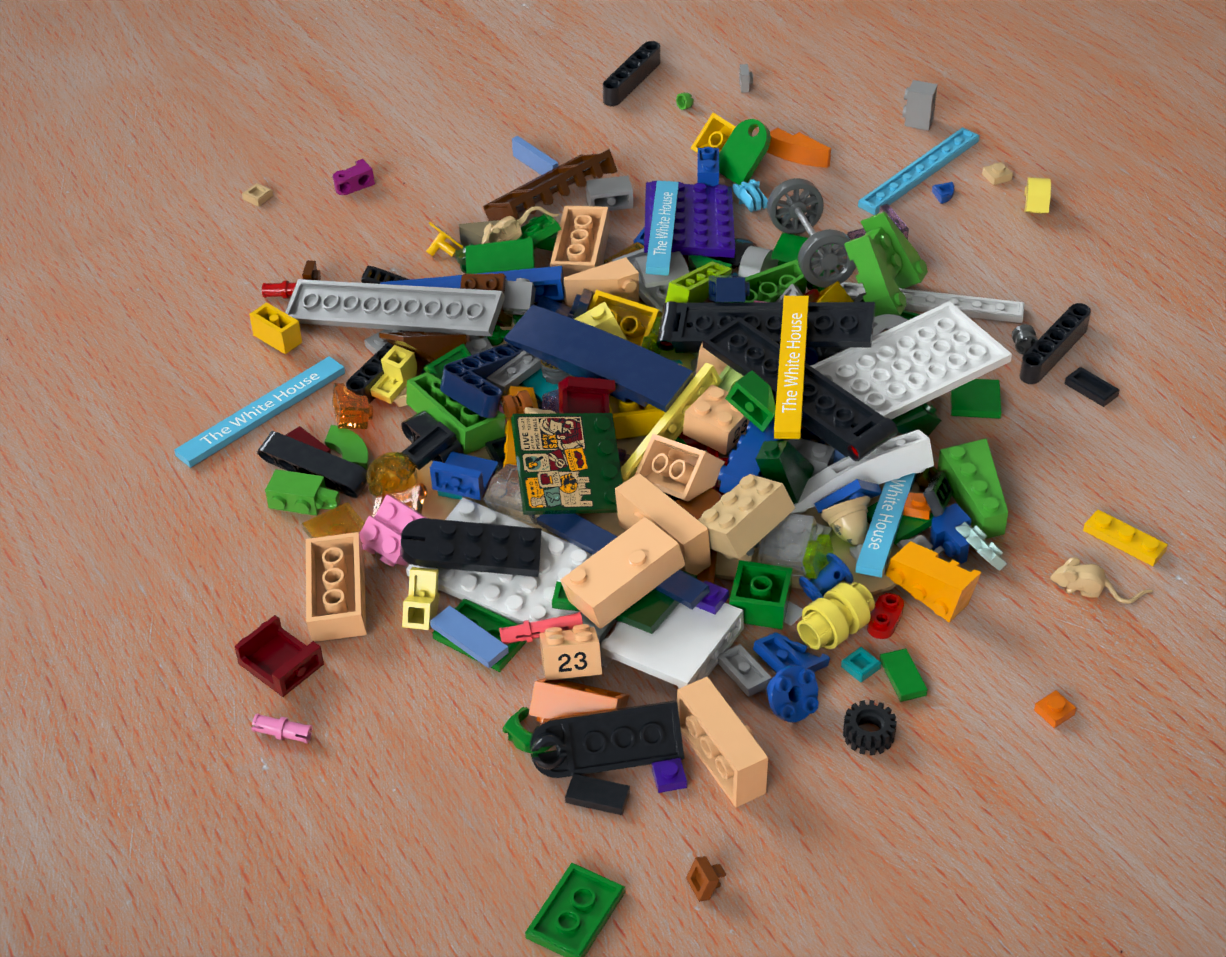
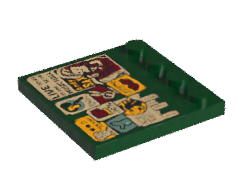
(566, 462)

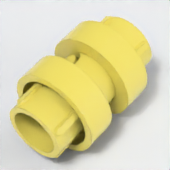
(835, 616)

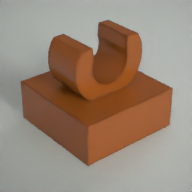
(704, 878)

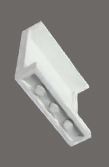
(680, 648)

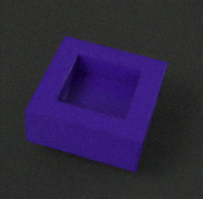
(714, 599)
(669, 775)

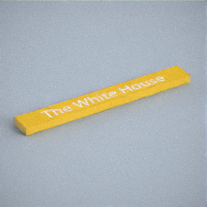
(791, 368)

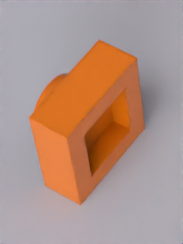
(917, 506)
(1055, 709)

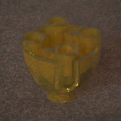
(391, 474)

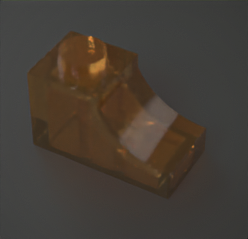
(350, 409)

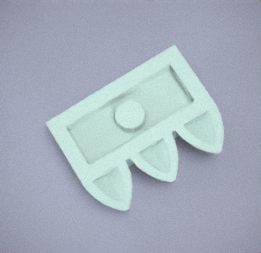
(976, 537)

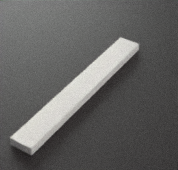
(971, 306)

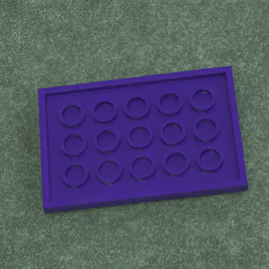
(701, 220)

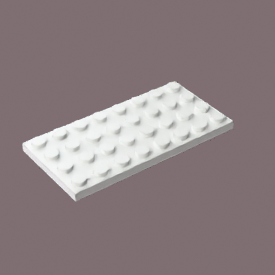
(916, 361)
(509, 595)

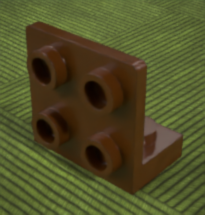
(488, 282)

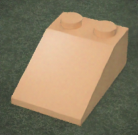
(614, 278)

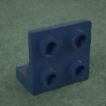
(578, 307)

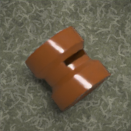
(516, 403)

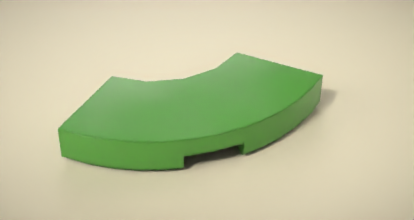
(348, 445)

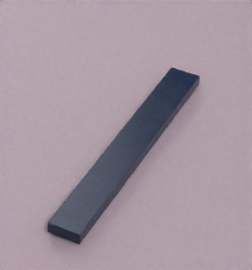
(593, 538)

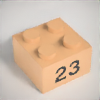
(714, 421)
(570, 652)

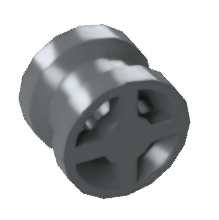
(1024, 338)

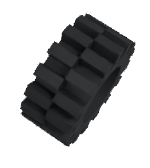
(869, 740)

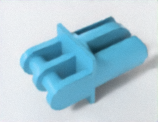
(750, 195)

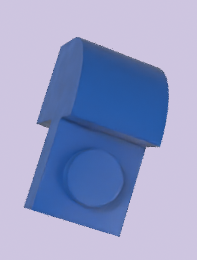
(945, 535)

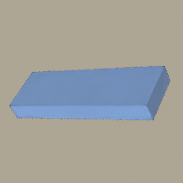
(532, 156)
(469, 636)

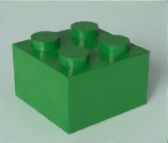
(762, 593)

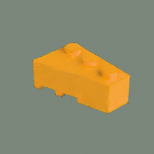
(933, 581)

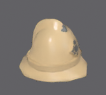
(849, 519)

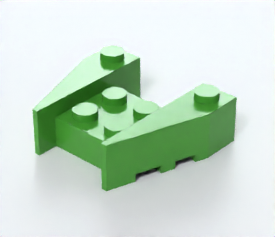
(885, 264)

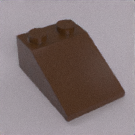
(425, 345)

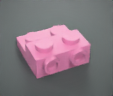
(384, 530)

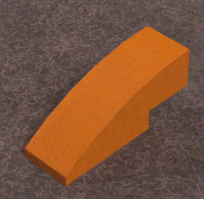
(799, 149)

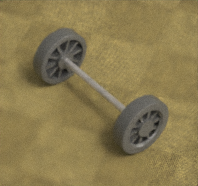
(827, 256)

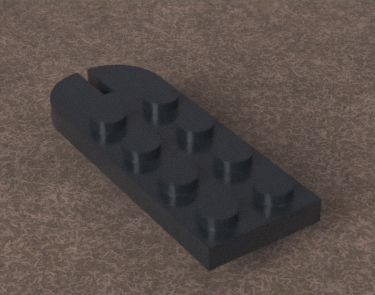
(471, 546)
(608, 740)

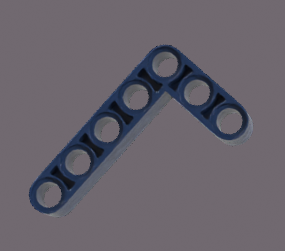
(467, 383)

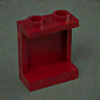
(584, 395)
(278, 656)

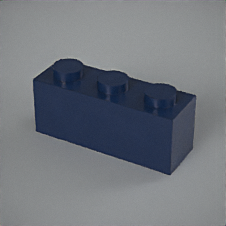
(728, 288)

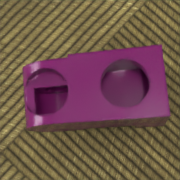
(353, 178)

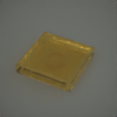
(334, 522)

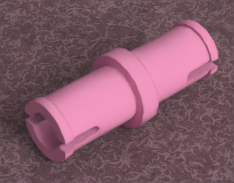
(282, 728)

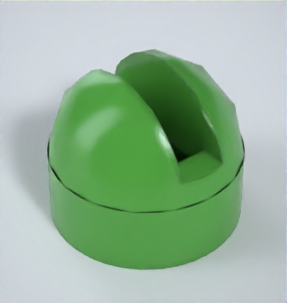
(684, 100)

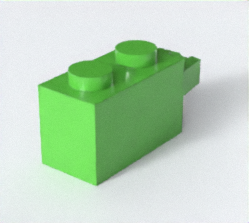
(299, 493)

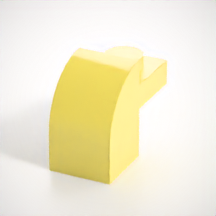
(1037, 195)
(398, 367)
(422, 599)

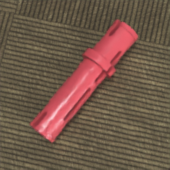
(531, 630)

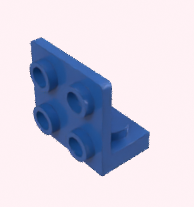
(463, 475)

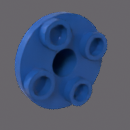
(793, 693)

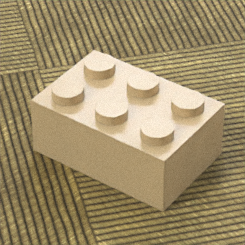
(746, 515)

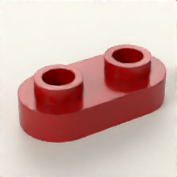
(889, 611)

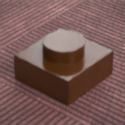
(310, 271)

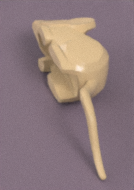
(508, 227)
(1088, 580)

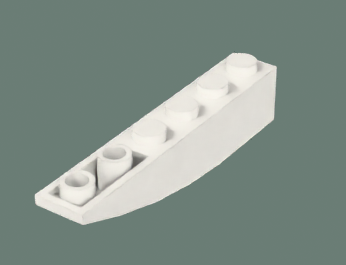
(888, 462)

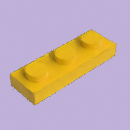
(1125, 537)

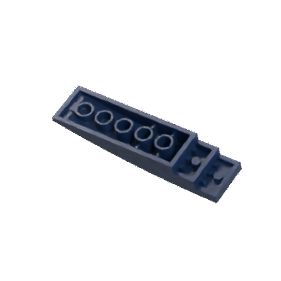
(600, 355)

